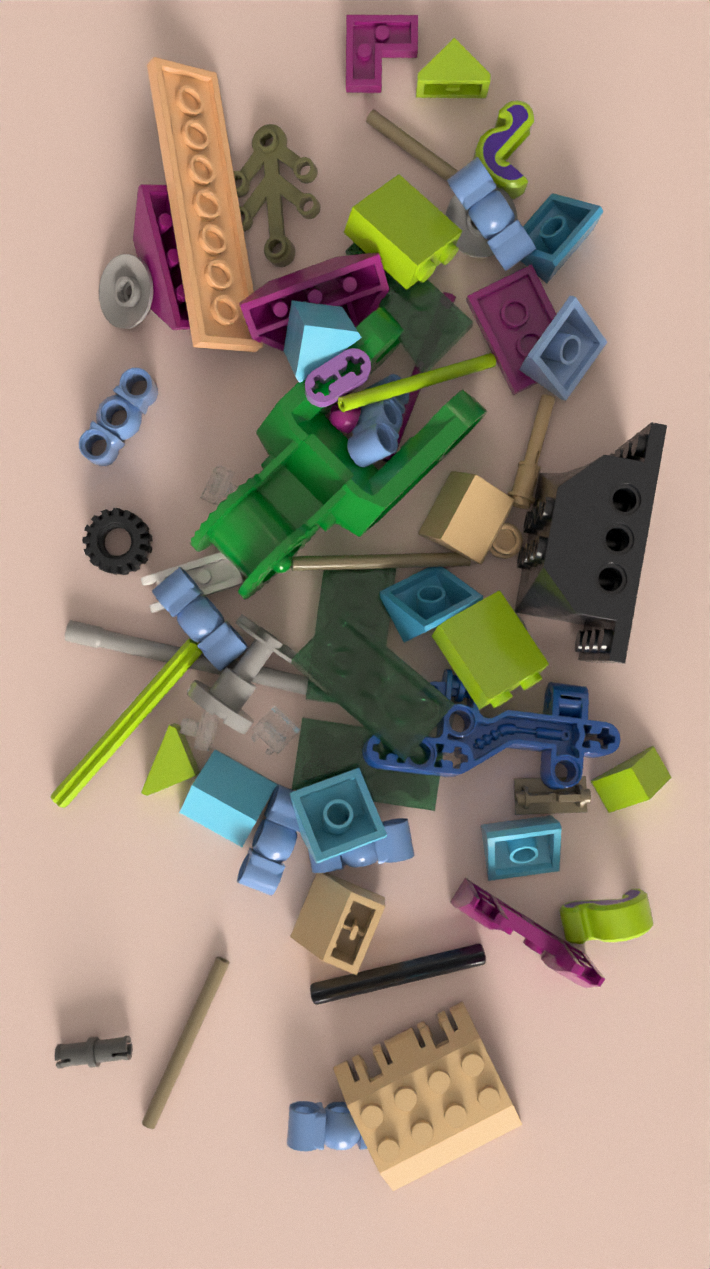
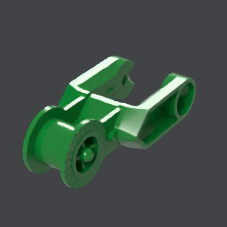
(315, 482)

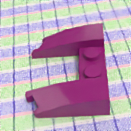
(498, 915)

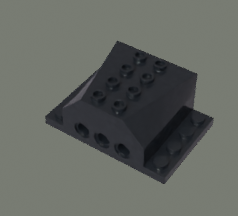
(591, 545)

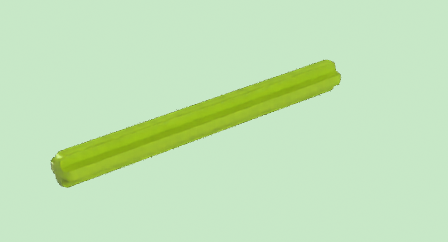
(126, 723)

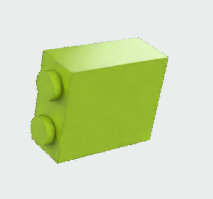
(404, 231)
(490, 650)

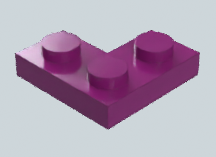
(374, 38)

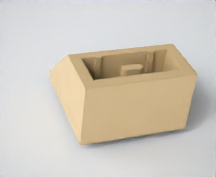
(338, 921)

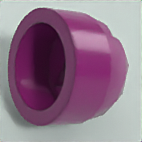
(345, 420)

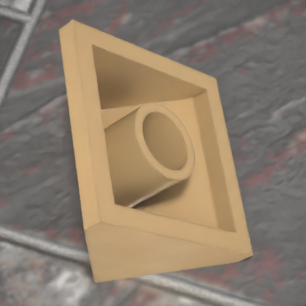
(467, 516)

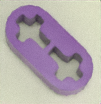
(332, 370)

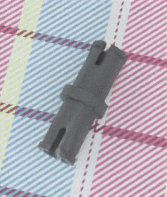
(93, 1052)

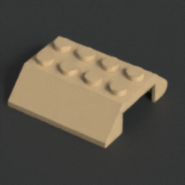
(428, 1101)

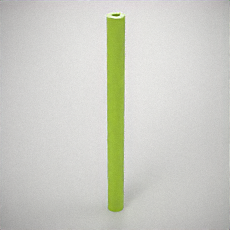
(416, 382)

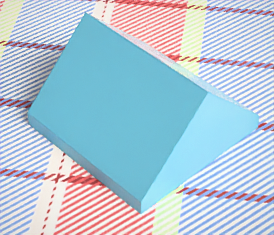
(316, 336)
(227, 797)
(337, 815)
(522, 847)

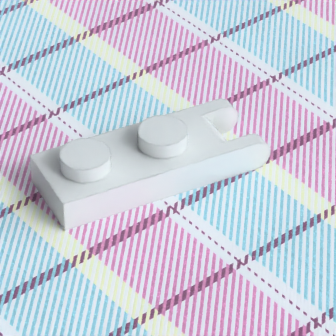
(209, 573)

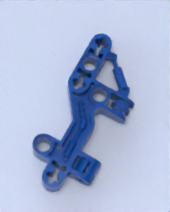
(555, 734)

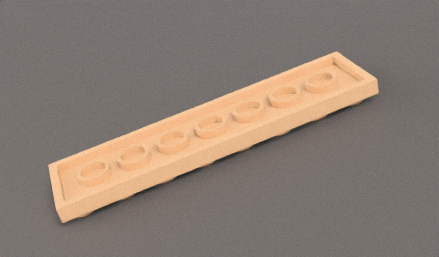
(203, 204)

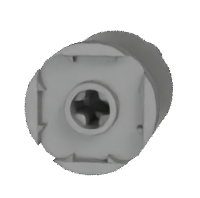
(235, 685)

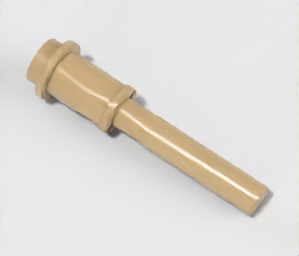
(528, 469)

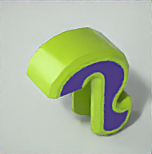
(501, 142)
(607, 919)

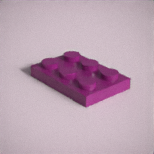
(512, 320)

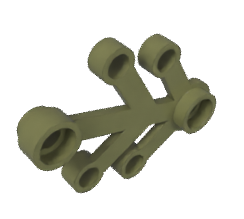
(272, 189)

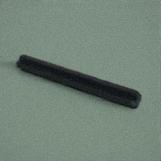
(397, 974)

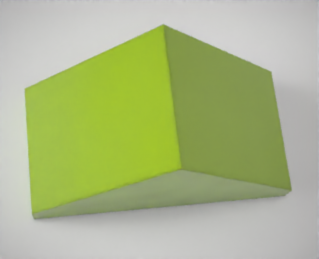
(453, 75)
(172, 763)
(632, 781)

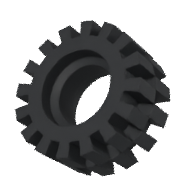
(102, 526)

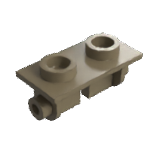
(536, 798)

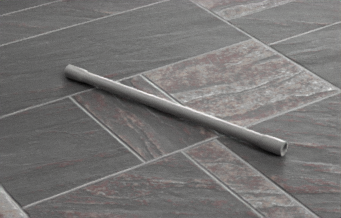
(98, 637)

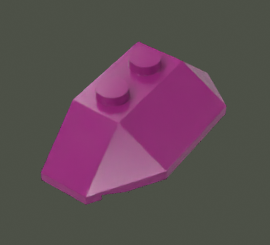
(157, 247)
(343, 281)

